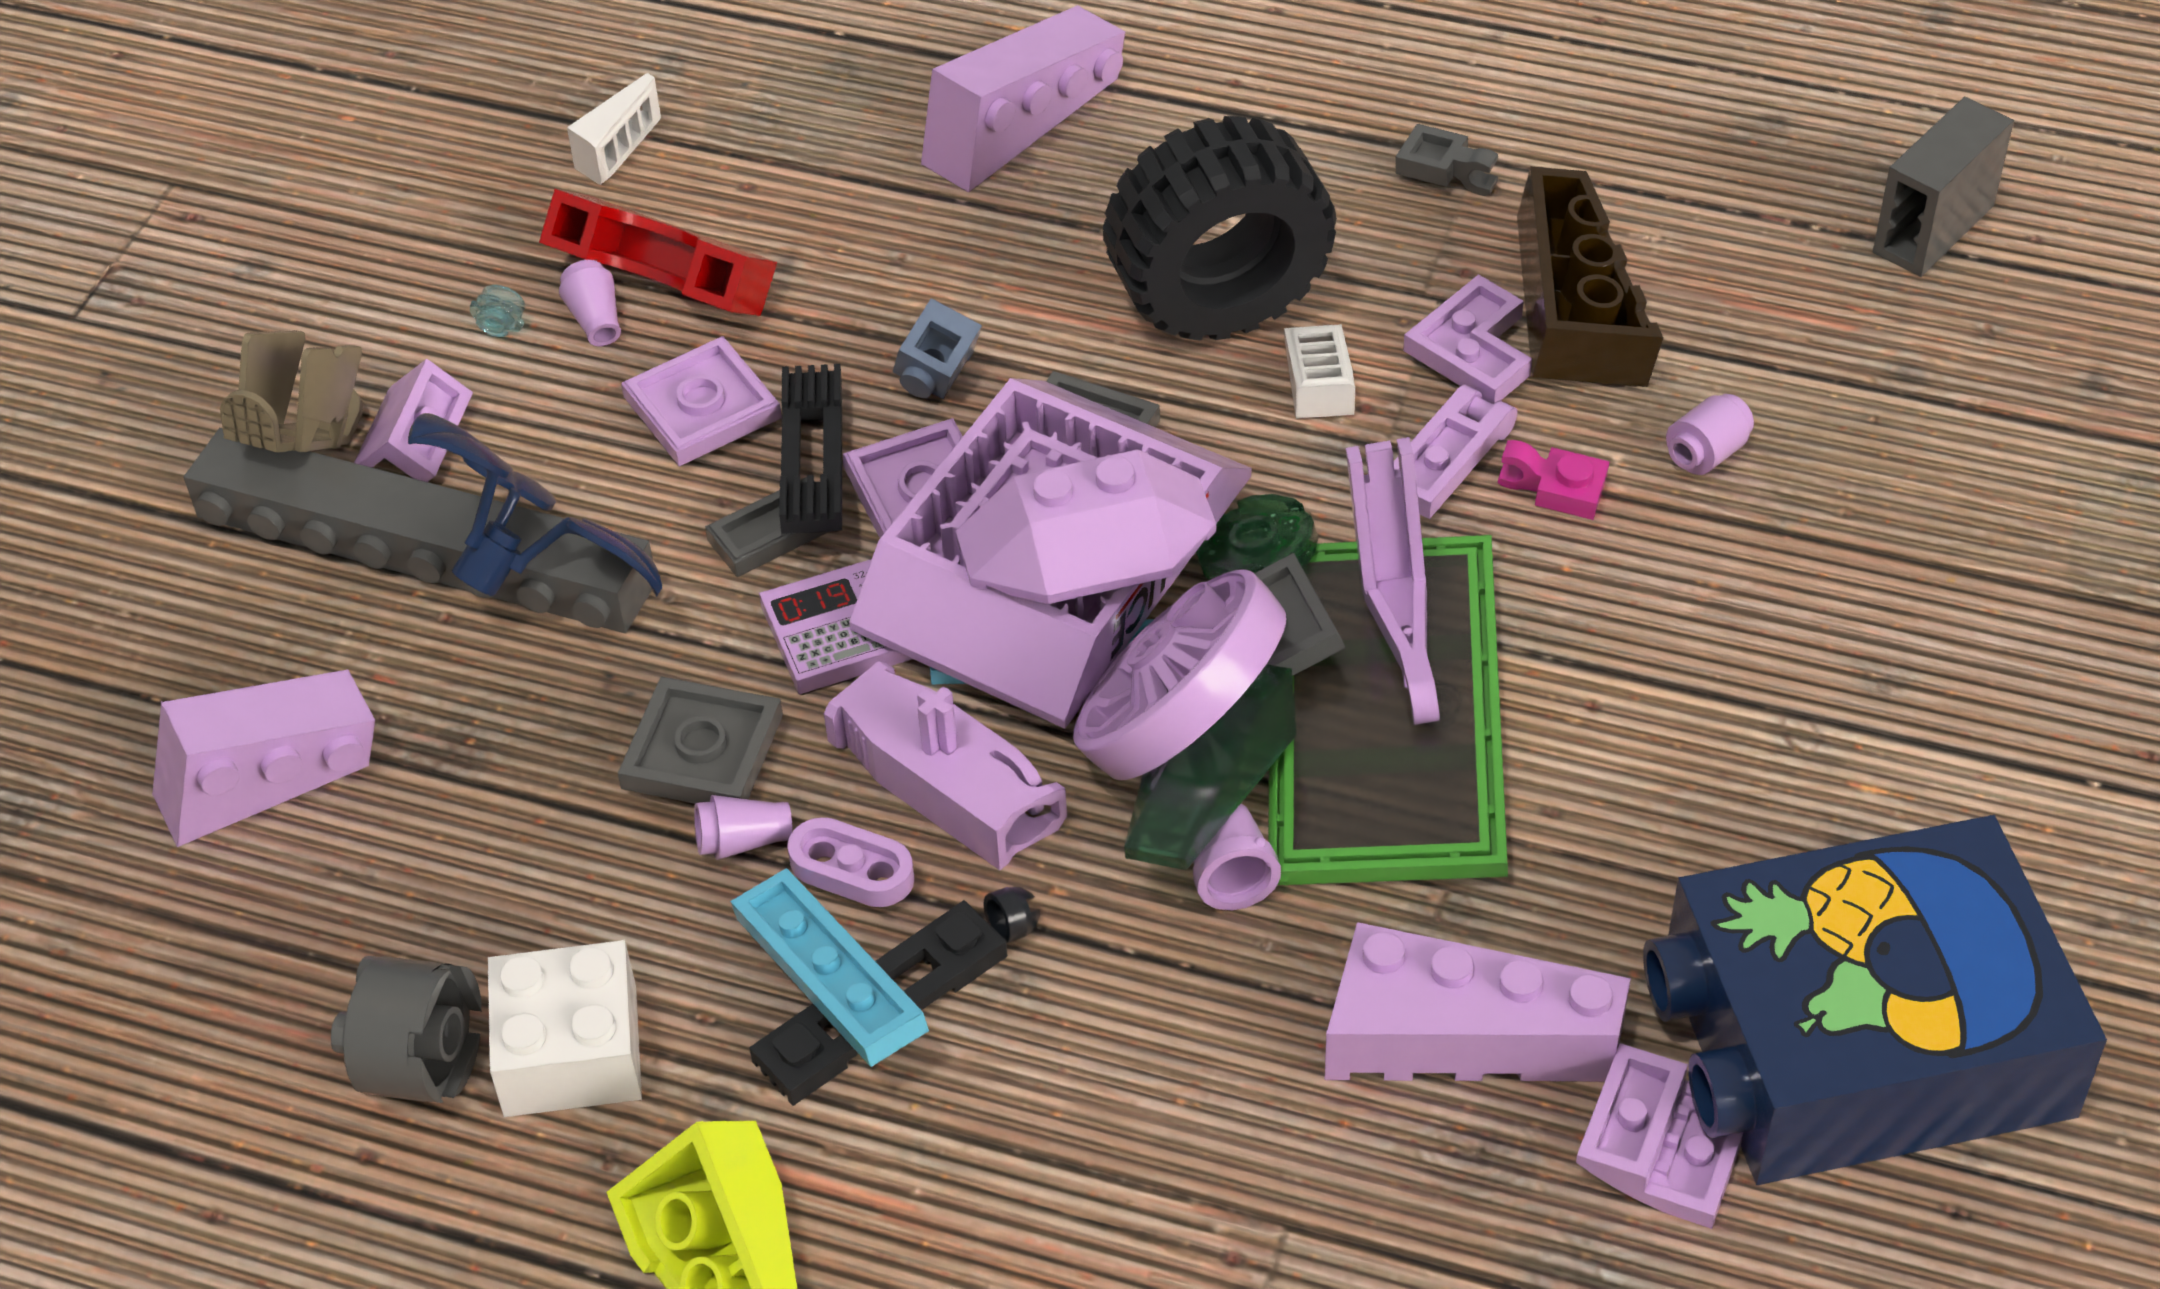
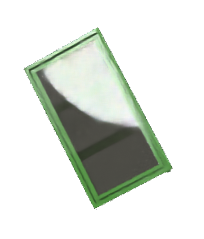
(1361, 783)

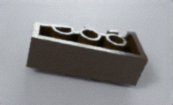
(1578, 298)

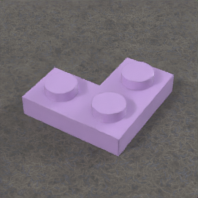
(1464, 341)

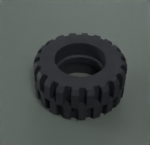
(1196, 184)

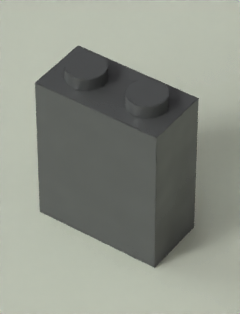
(1942, 186)

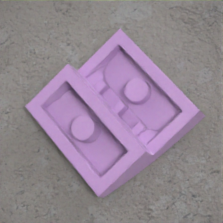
(1651, 1140)

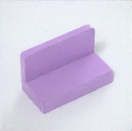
(418, 392)

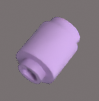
(1709, 433)

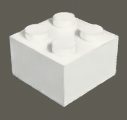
(563, 1028)

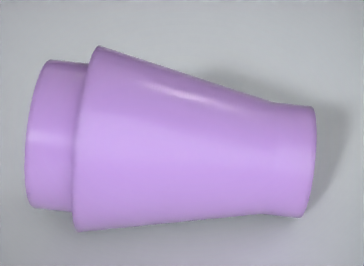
(591, 299)
(739, 825)

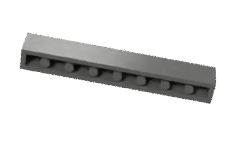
(406, 528)

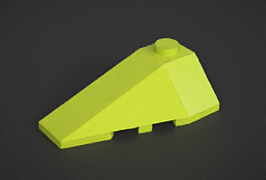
(708, 1211)

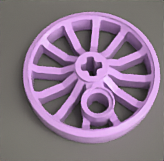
(1180, 675)

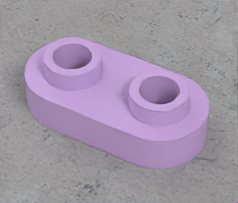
(854, 864)

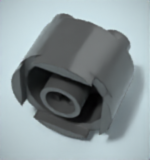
(409, 1029)

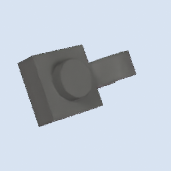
(1441, 155)

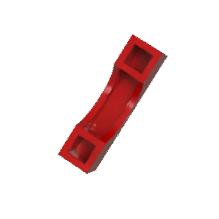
(658, 251)

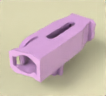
(944, 763)

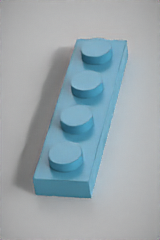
(830, 967)

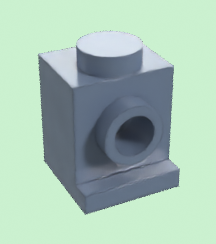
(935, 350)

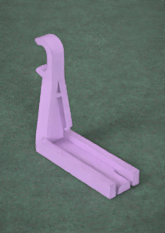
(1393, 563)

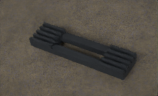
(811, 504)
(958, 946)

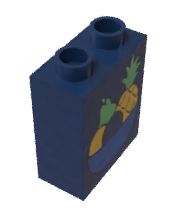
(1873, 1000)

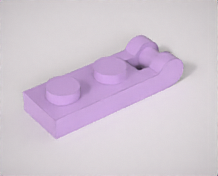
(1455, 444)

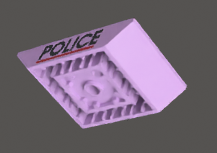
(997, 642)

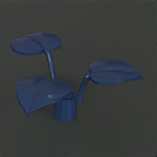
(493, 548)

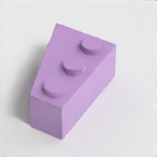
(255, 749)

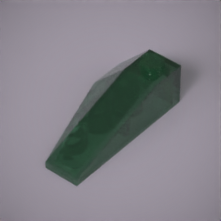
(1203, 785)

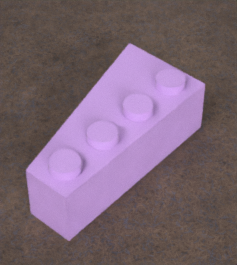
(1014, 92)
(1469, 1012)

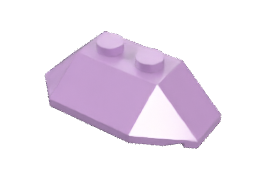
(1086, 528)

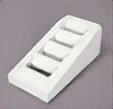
(614, 129)
(1320, 371)

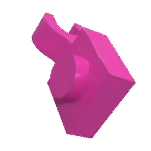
(1562, 481)

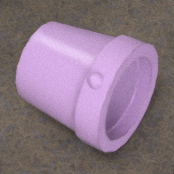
(1236, 865)

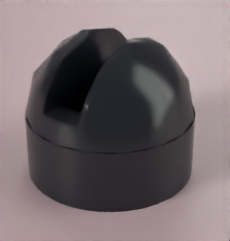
(1010, 913)

